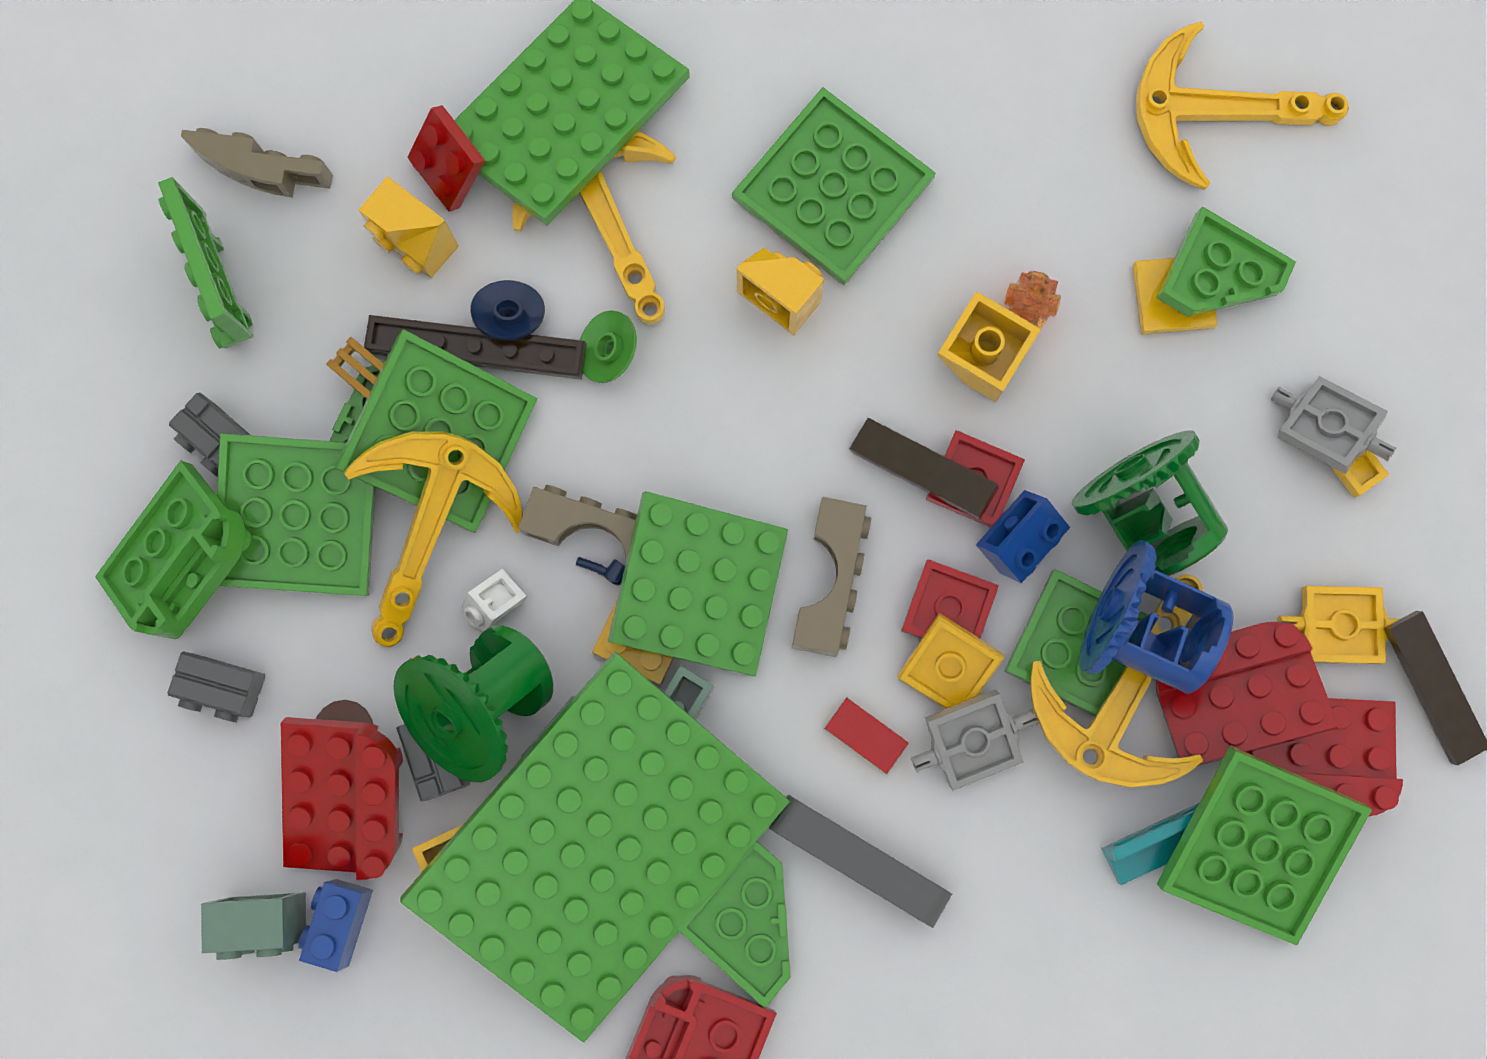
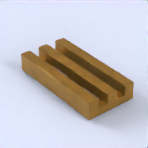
(344, 355)

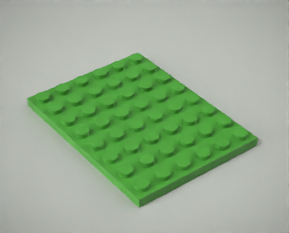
(595, 848)

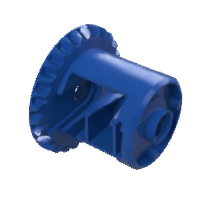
(1175, 657)

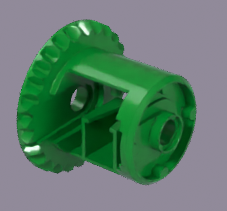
(1145, 514)
(458, 712)

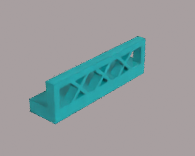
(1147, 848)

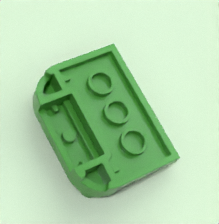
(204, 265)
(174, 556)

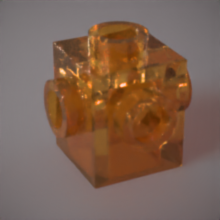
(1033, 297)

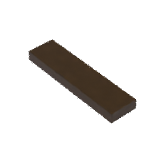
(924, 468)
(1436, 687)

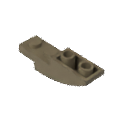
(248, 164)

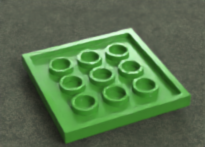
(833, 185)
(437, 392)
(302, 515)
(698, 584)
(1263, 846)

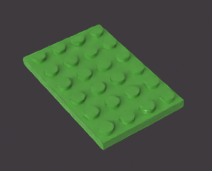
(568, 107)

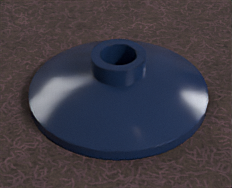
(507, 310)

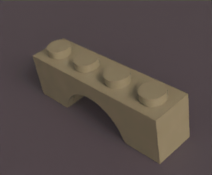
(554, 517)
(839, 530)

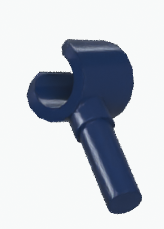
(613, 573)

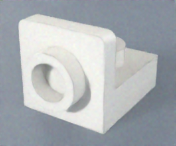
(492, 600)

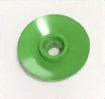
(610, 346)

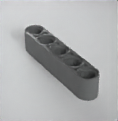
(861, 862)

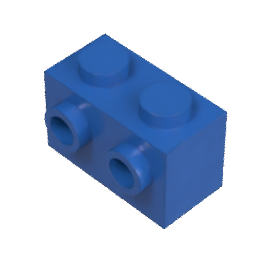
(1023, 536)
(335, 924)

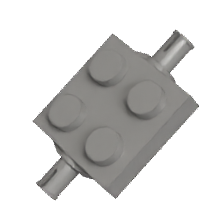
(1332, 424)
(974, 740)

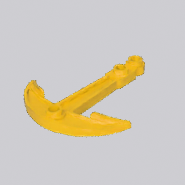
(1193, 104)
(612, 229)
(436, 499)
(1109, 723)

